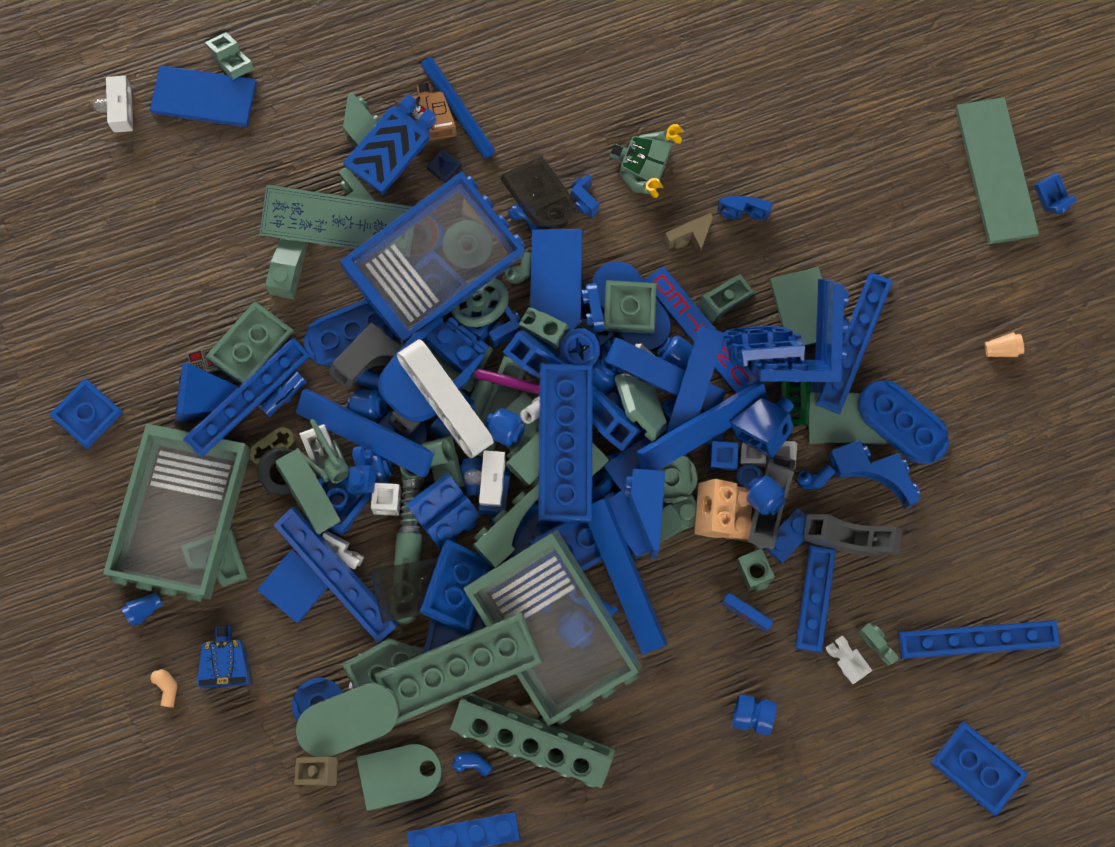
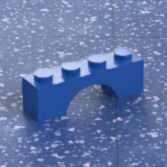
(470, 833)

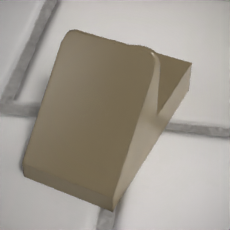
(695, 231)
(316, 771)

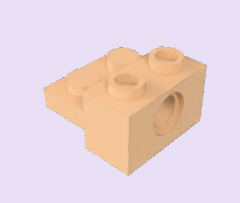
(722, 510)

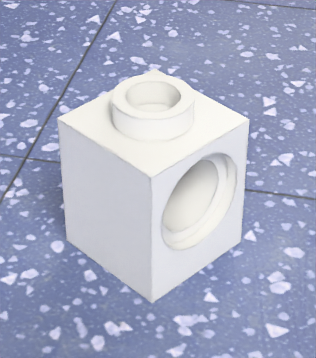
(386, 499)

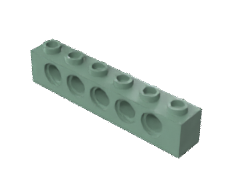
(525, 727)

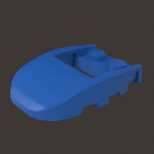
(763, 343)
(400, 390)

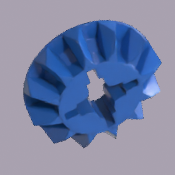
(570, 342)

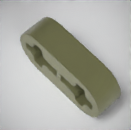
(271, 440)

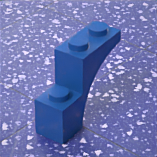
(891, 471)

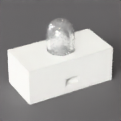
(117, 104)
(489, 478)

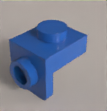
(1053, 194)
(583, 200)

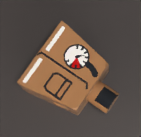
(436, 102)

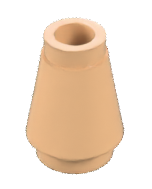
(1005, 346)

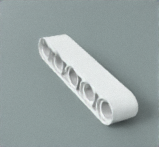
(445, 398)

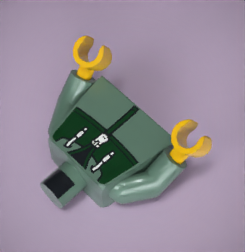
(646, 159)

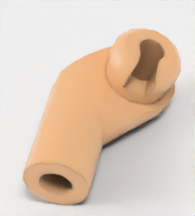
(167, 684)

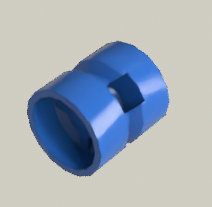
(753, 714)

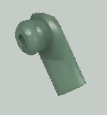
(521, 272)

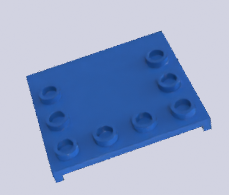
(829, 342)

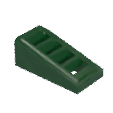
(805, 390)

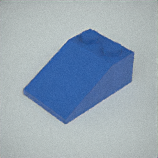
(645, 496)

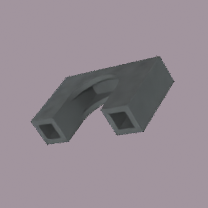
(369, 350)

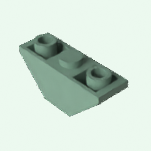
(357, 119)

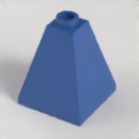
(199, 394)

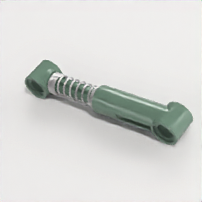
(408, 540)

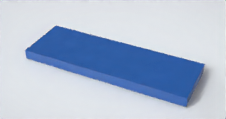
(557, 276)
(565, 443)

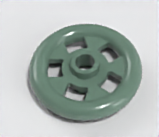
(480, 302)

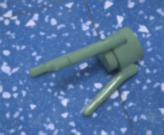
(335, 466)

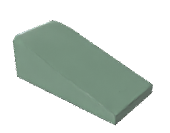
(725, 298)

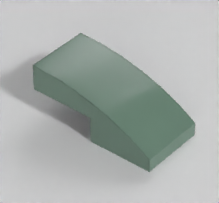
(228, 56)

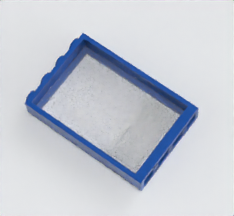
(433, 257)

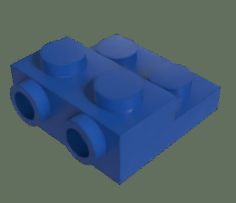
(443, 510)

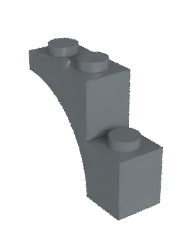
(765, 527)

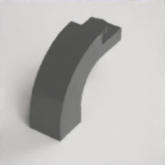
(852, 538)

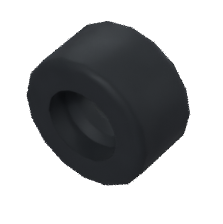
(264, 471)

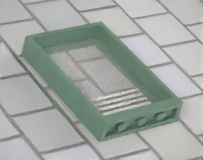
(176, 514)
(569, 623)

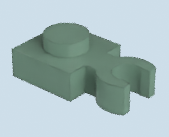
(874, 639)

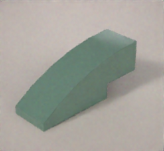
(307, 491)

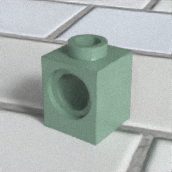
(758, 559)

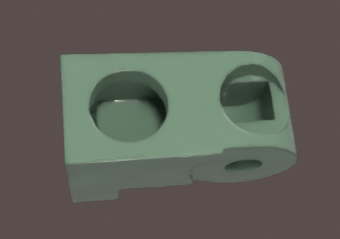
(544, 327)

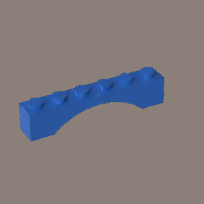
(606, 415)

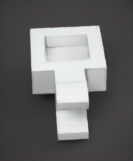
(340, 546)
(851, 662)

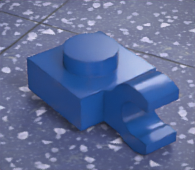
(363, 474)

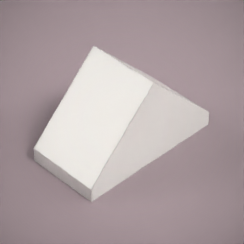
(314, 447)

